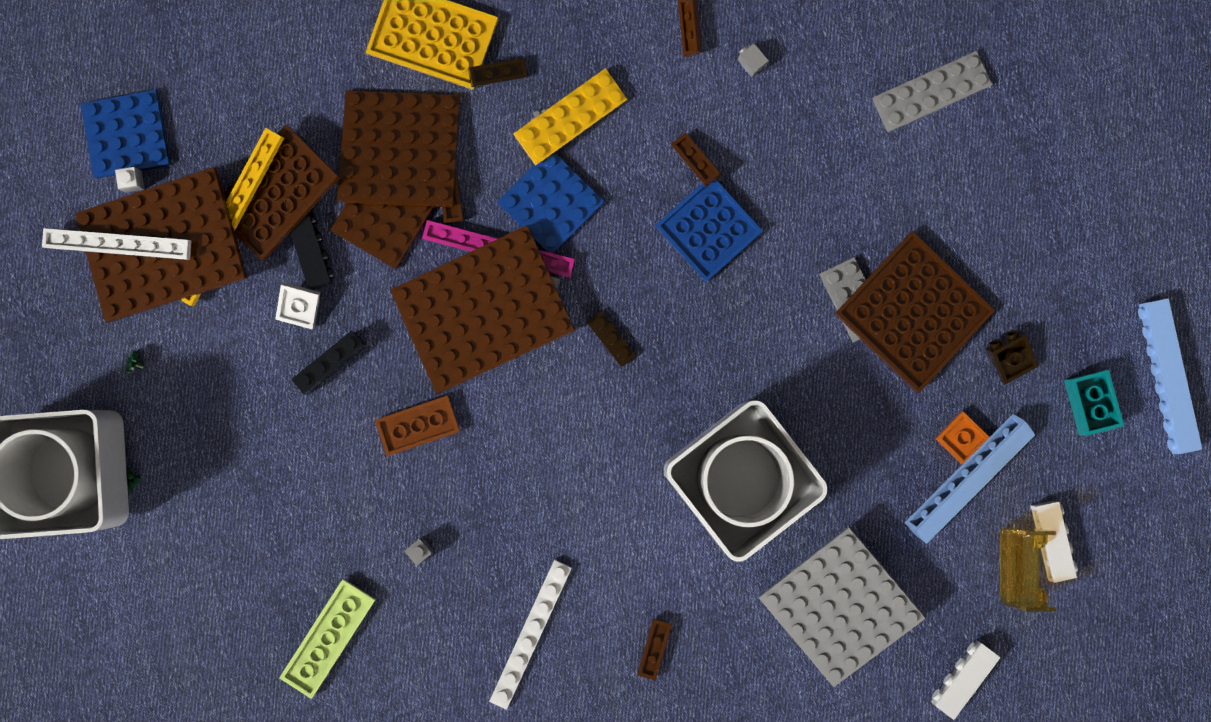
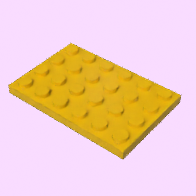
(433, 37)

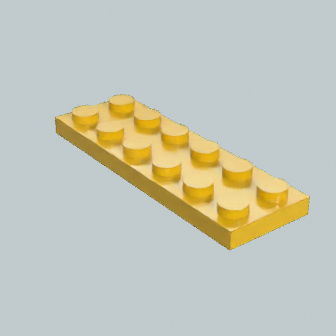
(570, 116)

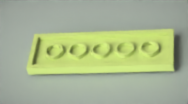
(327, 638)

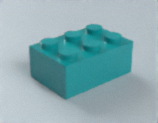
(1094, 403)

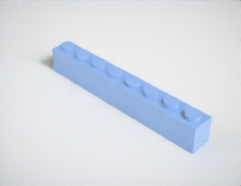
(1170, 377)
(970, 478)

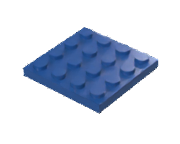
(125, 133)
(550, 202)
(708, 229)

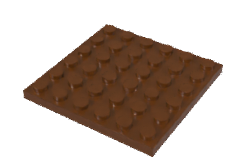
(399, 149)
(914, 312)

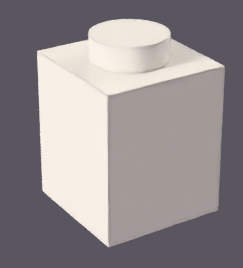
(129, 179)

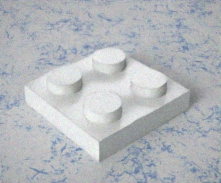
(297, 305)

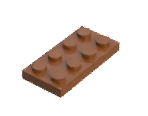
(417, 425)

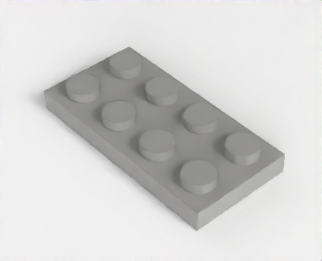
(841, 284)

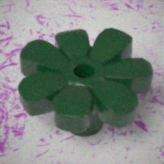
(133, 362)
(131, 479)

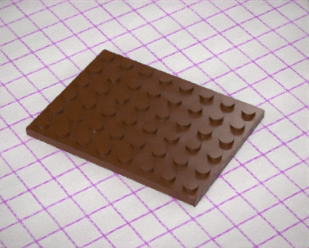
(178, 209)
(482, 310)

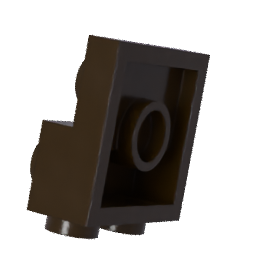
(1012, 356)

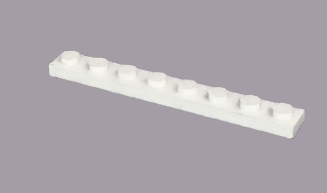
(116, 244)
(530, 634)

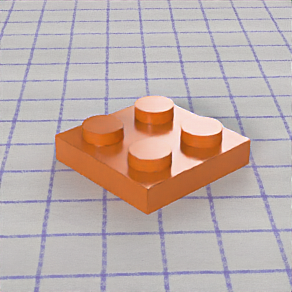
(961, 437)

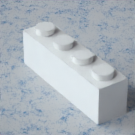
(1058, 550)
(964, 679)

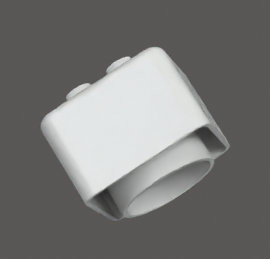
(62, 473)
(745, 479)

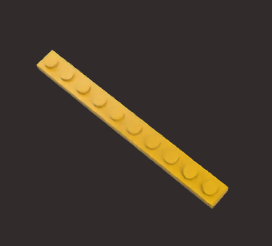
(249, 182)

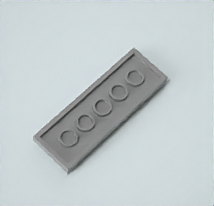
(932, 91)

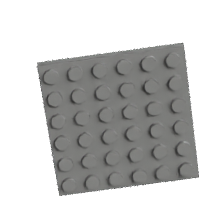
(841, 606)

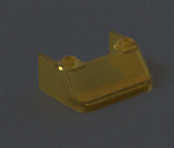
(1021, 568)

